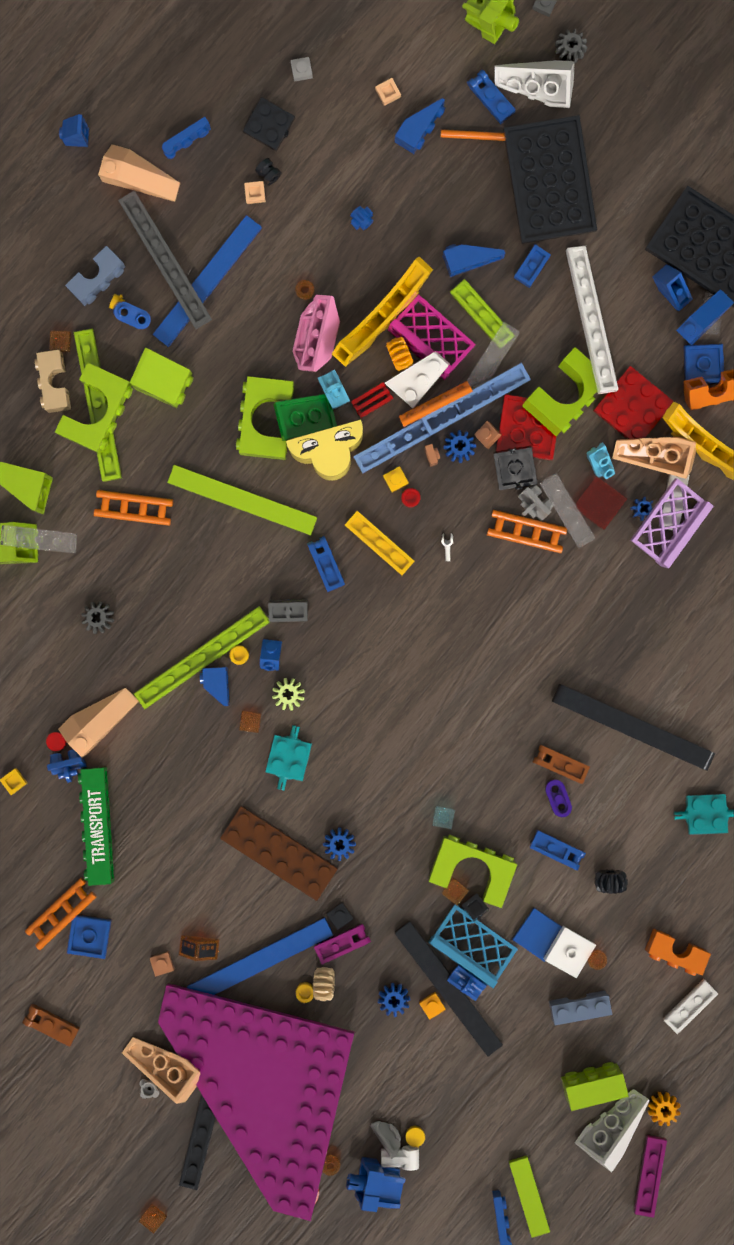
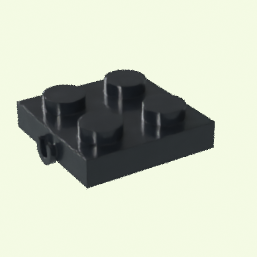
(269, 124)
(515, 468)

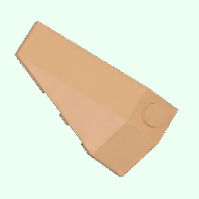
(131, 171)
(663, 454)
(93, 723)
(165, 1069)

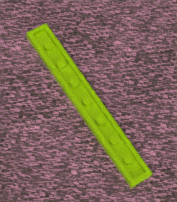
(97, 404)
(242, 500)
(202, 657)

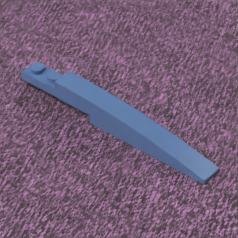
(441, 418)

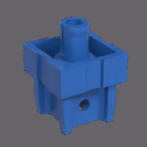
(376, 1185)

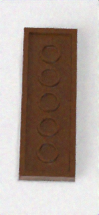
(279, 853)

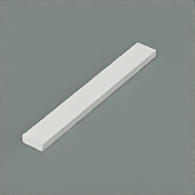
(591, 319)

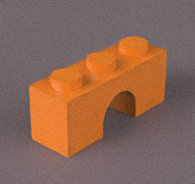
(699, 395)
(693, 959)

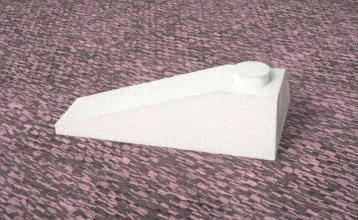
(541, 81)
(610, 1135)

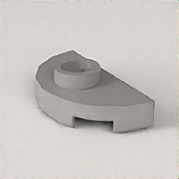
(388, 1137)

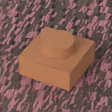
(487, 434)
(432, 455)
(162, 963)

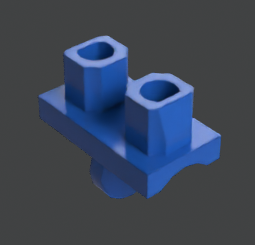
(66, 768)
(466, 982)

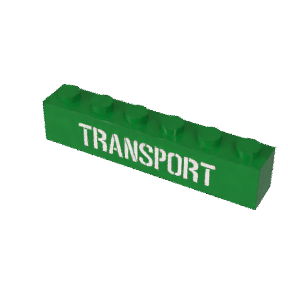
(96, 826)

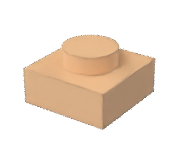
(388, 91)
(255, 192)

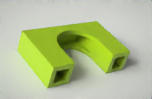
(258, 392)
(557, 415)
(96, 435)
(500, 868)

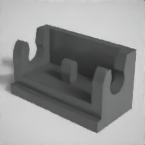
(288, 610)

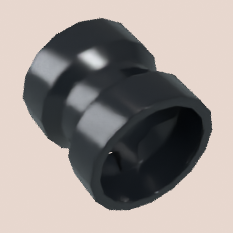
(268, 171)

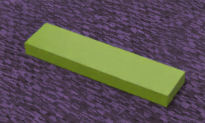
(477, 308)
(529, 1196)

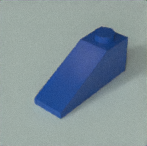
(466, 257)
(705, 317)

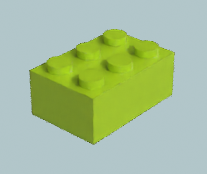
(594, 1086)

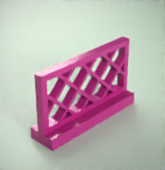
(418, 346)

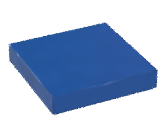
(704, 362)
(537, 933)
(89, 936)

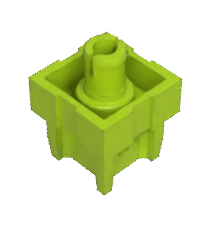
(491, 17)

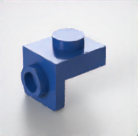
(270, 655)

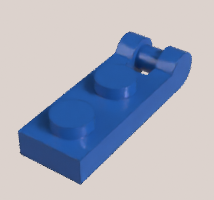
(491, 97)
(186, 137)
(326, 564)
(556, 849)
(502, 1221)

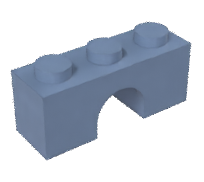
(109, 268)
(592, 1006)

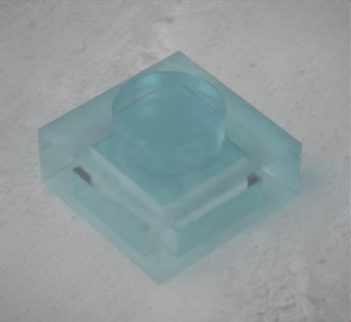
(443, 817)

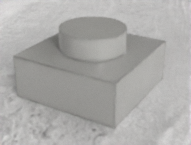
(301, 69)

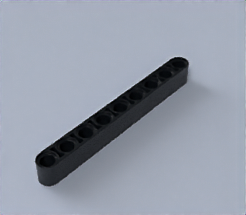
(633, 727)

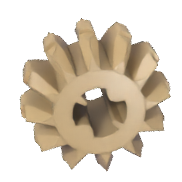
(323, 984)

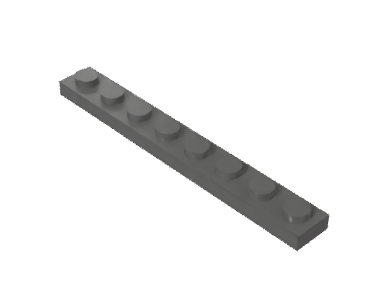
(165, 260)

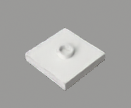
(569, 951)

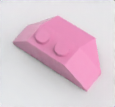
(316, 333)

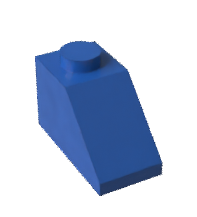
(74, 131)
(673, 287)
(216, 683)

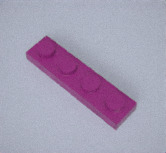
(650, 1176)

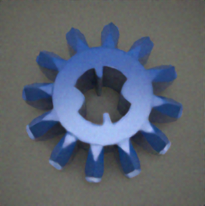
(454, 441)
(346, 842)
(387, 1004)

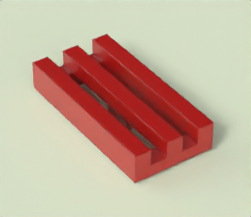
(385, 392)

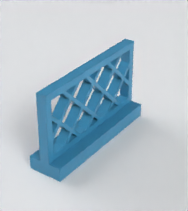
(468, 962)

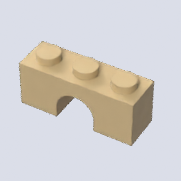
(49, 365)

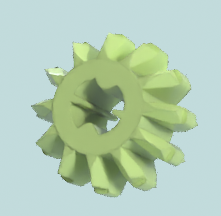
(285, 699)

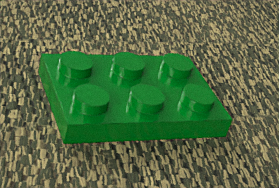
(304, 416)

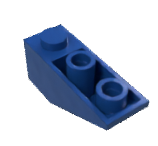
(416, 127)

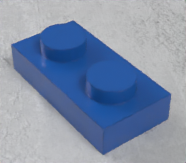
(532, 266)

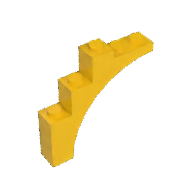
(380, 318)
(707, 446)

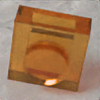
(60, 341)
(250, 721)
(455, 891)
(152, 1218)

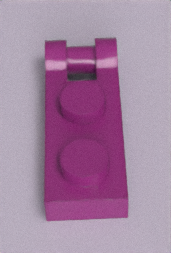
(341, 944)

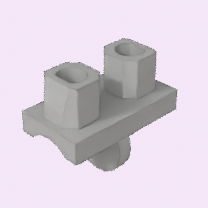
(533, 504)

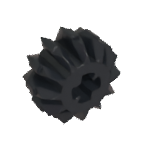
(611, 881)

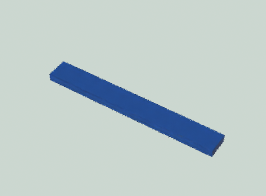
(209, 278)
(263, 958)

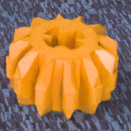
(399, 353)
(667, 1115)

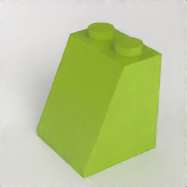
(161, 378)
(26, 485)
(16, 555)

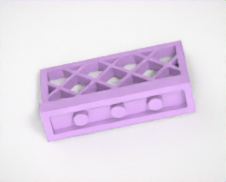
(685, 530)

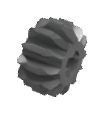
(571, 39)
(97, 609)

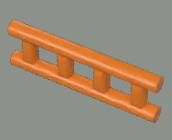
(435, 403)
(125, 499)
(519, 522)
(49, 913)

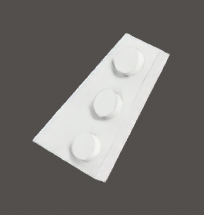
(418, 379)

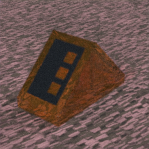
(199, 948)

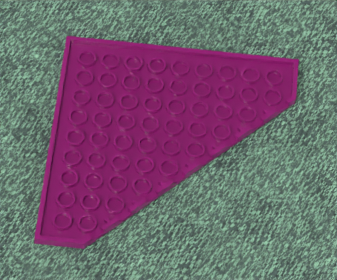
(268, 1085)

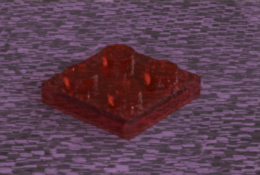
(600, 503)

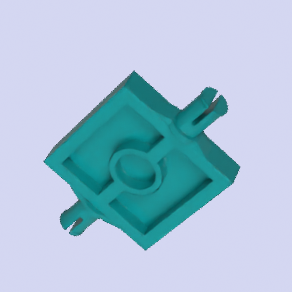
(288, 757)
(706, 814)

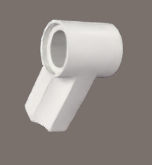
(406, 1158)

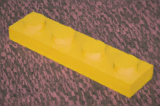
(379, 543)

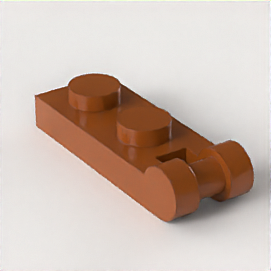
(562, 764)
(51, 1025)

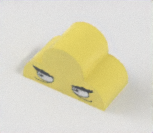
(328, 449)

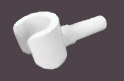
(447, 543)

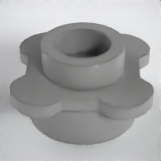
(145, 1093)

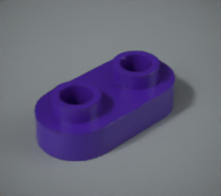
(558, 797)

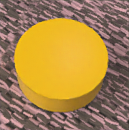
(239, 655)
(304, 992)
(415, 1136)

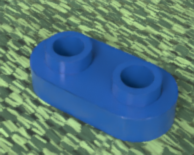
(132, 315)

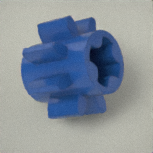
(361, 218)
(638, 506)

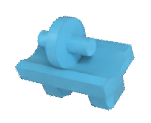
(333, 389)
(601, 461)

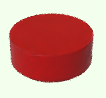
(410, 497)
(55, 741)

